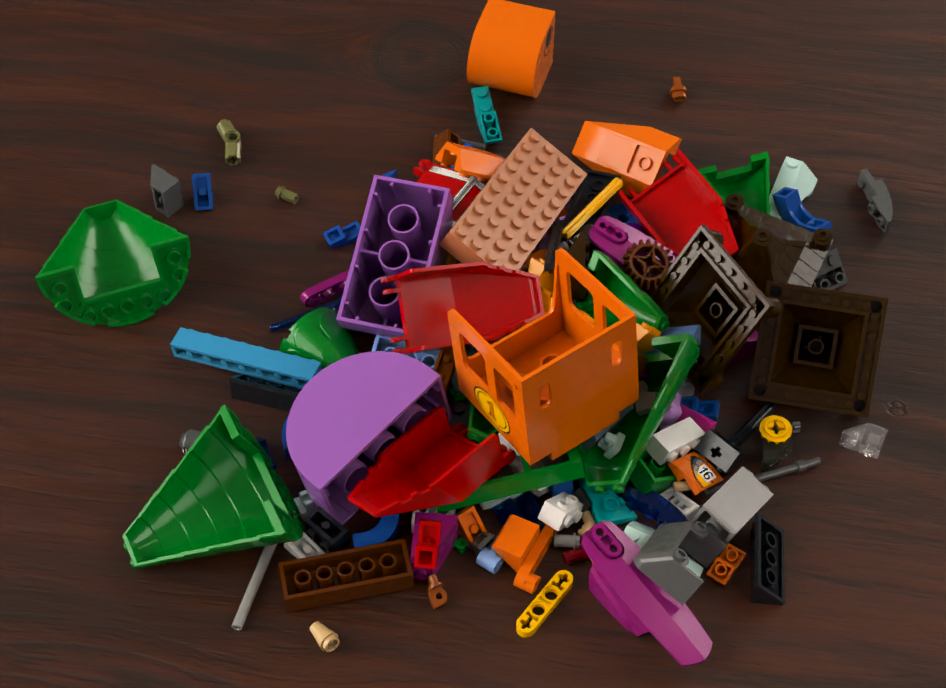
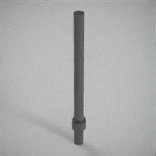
(798, 466)

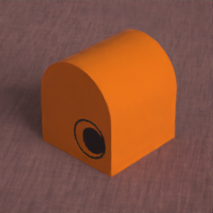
(512, 48)

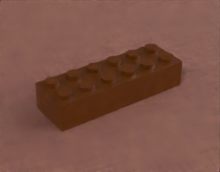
(346, 575)

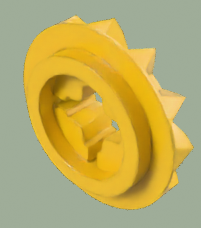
(782, 425)

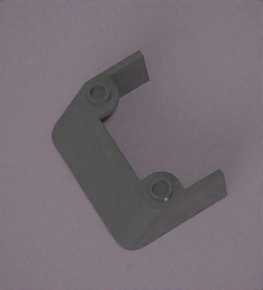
(666, 563)

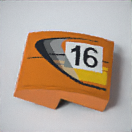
(696, 471)

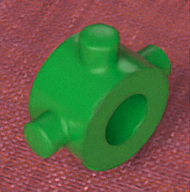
(460, 545)

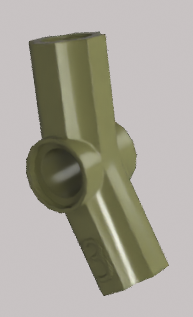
(232, 142)

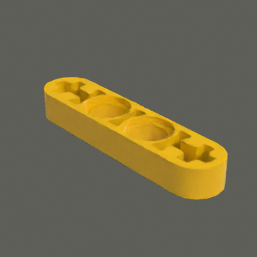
(543, 602)

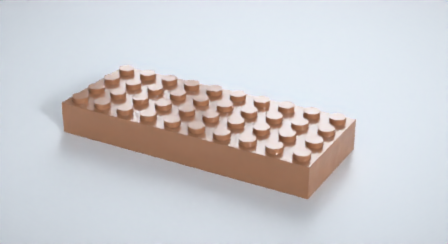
(515, 205)

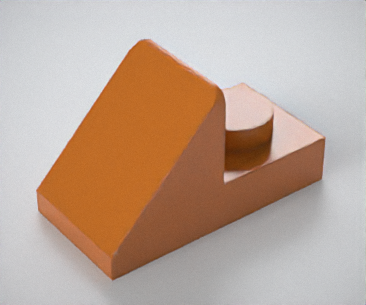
(469, 524)

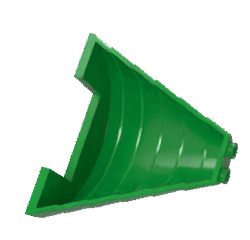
(115, 266)
(666, 377)
(215, 501)

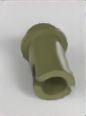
(283, 193)

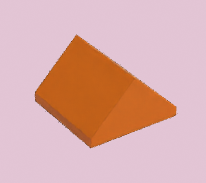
(516, 540)

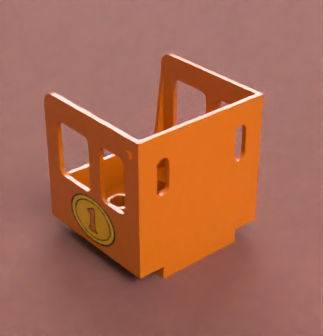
(555, 375)

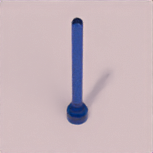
(292, 320)

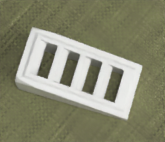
(691, 507)

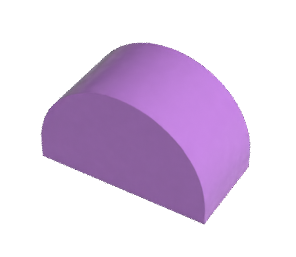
(396, 234)
(352, 416)

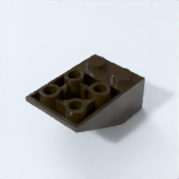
(579, 253)

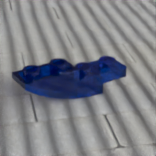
(653, 506)

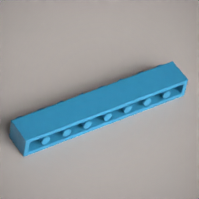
(244, 358)

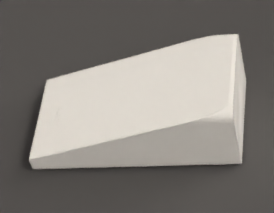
(303, 547)

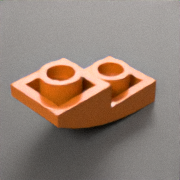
(726, 564)

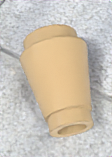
(325, 637)

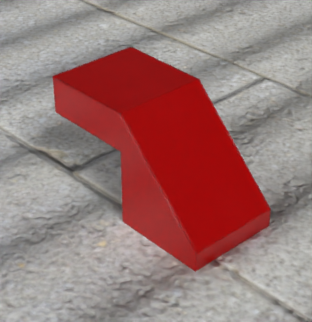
(428, 544)

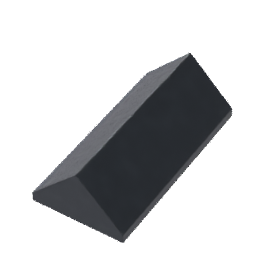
(263, 392)
(767, 562)

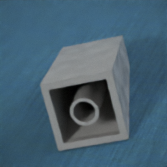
(733, 505)

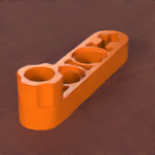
(525, 577)

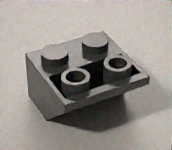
(165, 191)
(831, 273)

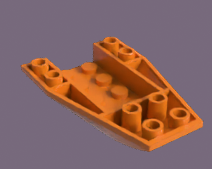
(625, 151)
(469, 161)

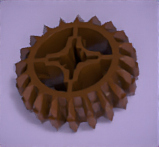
(640, 262)

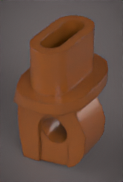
(678, 91)
(435, 588)

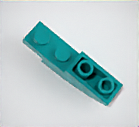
(485, 115)

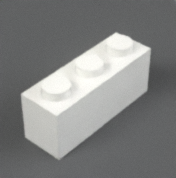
(675, 441)

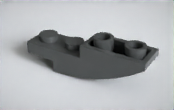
(880, 201)

